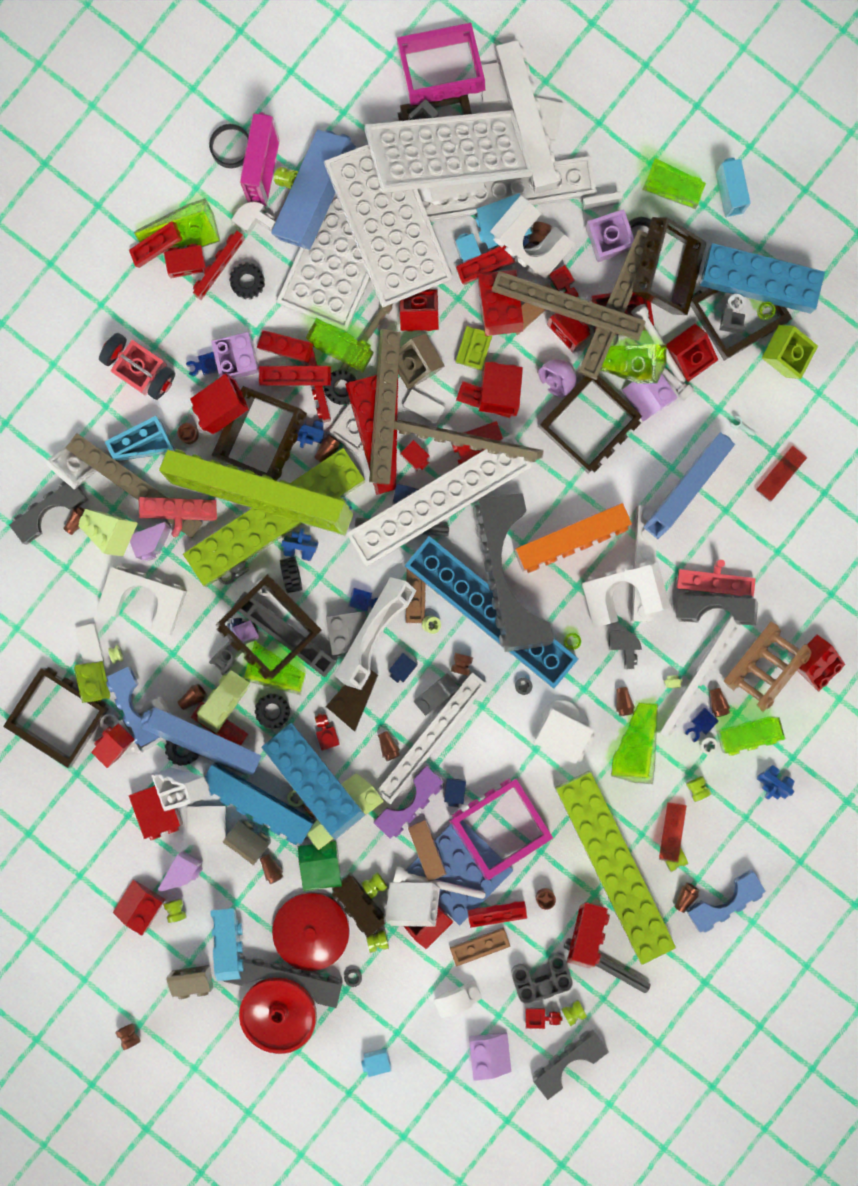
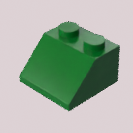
(319, 867)

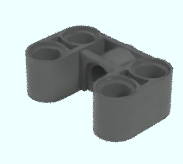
(543, 986)

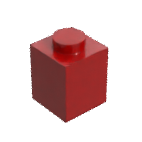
(415, 456)

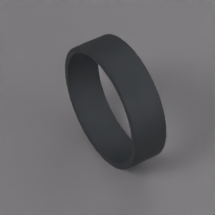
(220, 129)

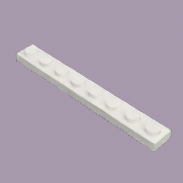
(698, 677)
(431, 738)

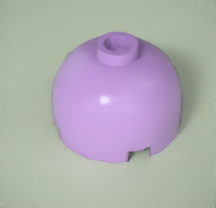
(559, 376)

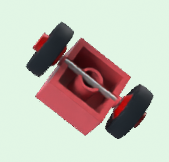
(137, 366)

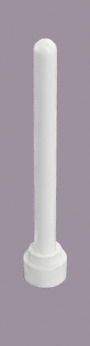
(642, 313)
(683, 389)
(402, 876)

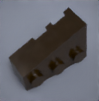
(351, 702)
(359, 905)

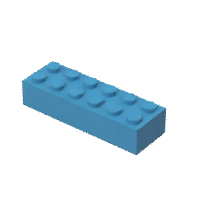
(762, 278)
(313, 781)
(258, 803)

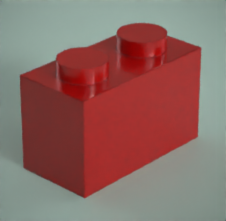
(185, 261)
(112, 745)

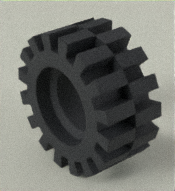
(244, 269)
(330, 392)
(291, 575)
(272, 699)
(179, 759)

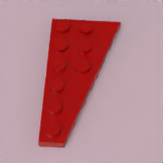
(362, 400)

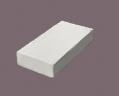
(492, 84)
(602, 200)
(424, 406)
(89, 643)

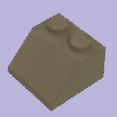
(418, 361)
(247, 841)
(190, 981)

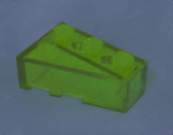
(673, 184)
(340, 345)
(288, 679)
(750, 735)

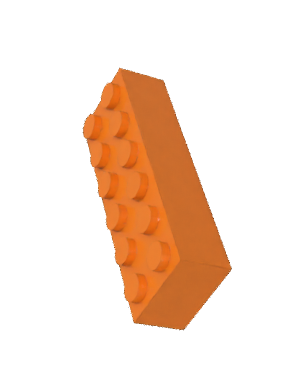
(573, 537)

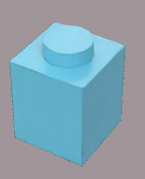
(467, 247)
(376, 1062)

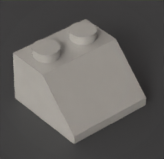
(344, 630)

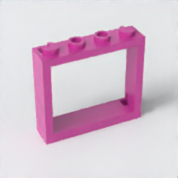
(437, 39)
(260, 159)
(516, 856)

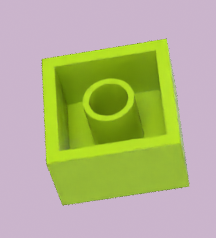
(789, 351)

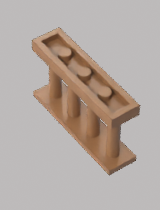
(758, 650)

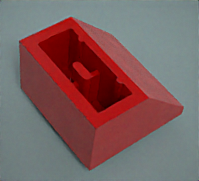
(822, 664)

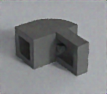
(628, 642)
(436, 694)

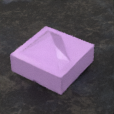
(246, 632)

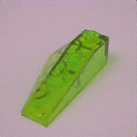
(194, 222)
(636, 362)
(637, 752)

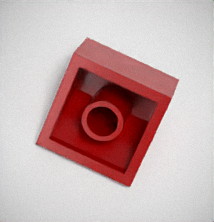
(420, 312)
(569, 330)
(692, 351)
(138, 907)
(428, 934)

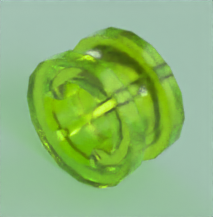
(772, 310)
(574, 635)

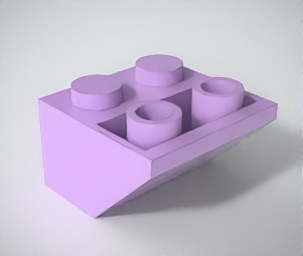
(235, 355)

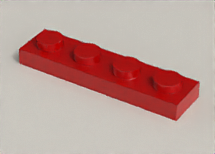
(222, 259)
(294, 375)
(318, 394)

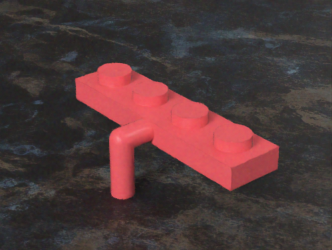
(178, 510)
(715, 582)

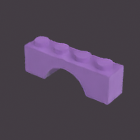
(392, 820)

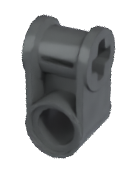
(225, 658)

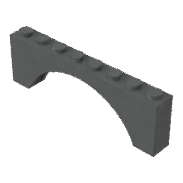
(517, 625)

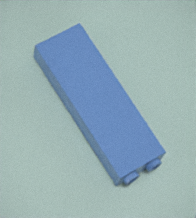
(311, 191)
(689, 485)
(200, 741)

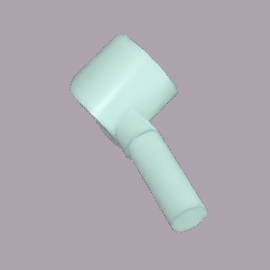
(742, 426)

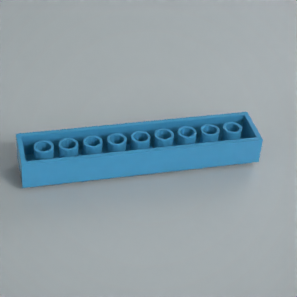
(474, 600)

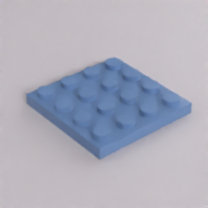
(462, 871)

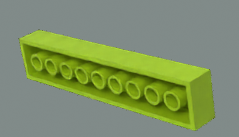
(256, 491)
(260, 529)
(615, 867)

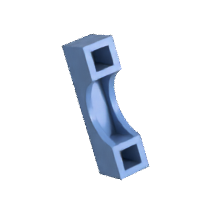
(123, 685)
(746, 889)

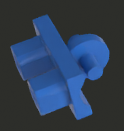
(312, 434)
(301, 542)
(774, 786)

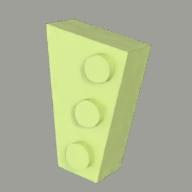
(107, 531)
(222, 701)

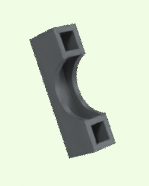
(28, 525)
(692, 607)
(587, 1048)

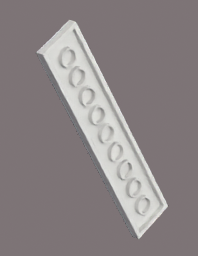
(575, 182)
(435, 503)

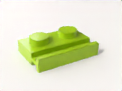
(473, 348)
(92, 681)

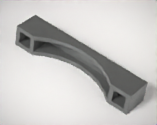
(286, 635)
(322, 989)

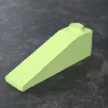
(363, 795)

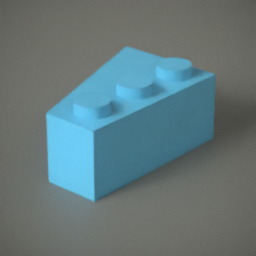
(140, 441)
(227, 945)

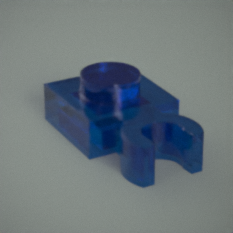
(206, 364)
(361, 600)
(703, 722)

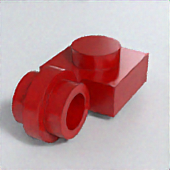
(562, 279)
(328, 736)
(536, 1018)

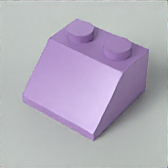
(610, 235)
(650, 398)
(150, 541)
(181, 871)
(490, 1056)

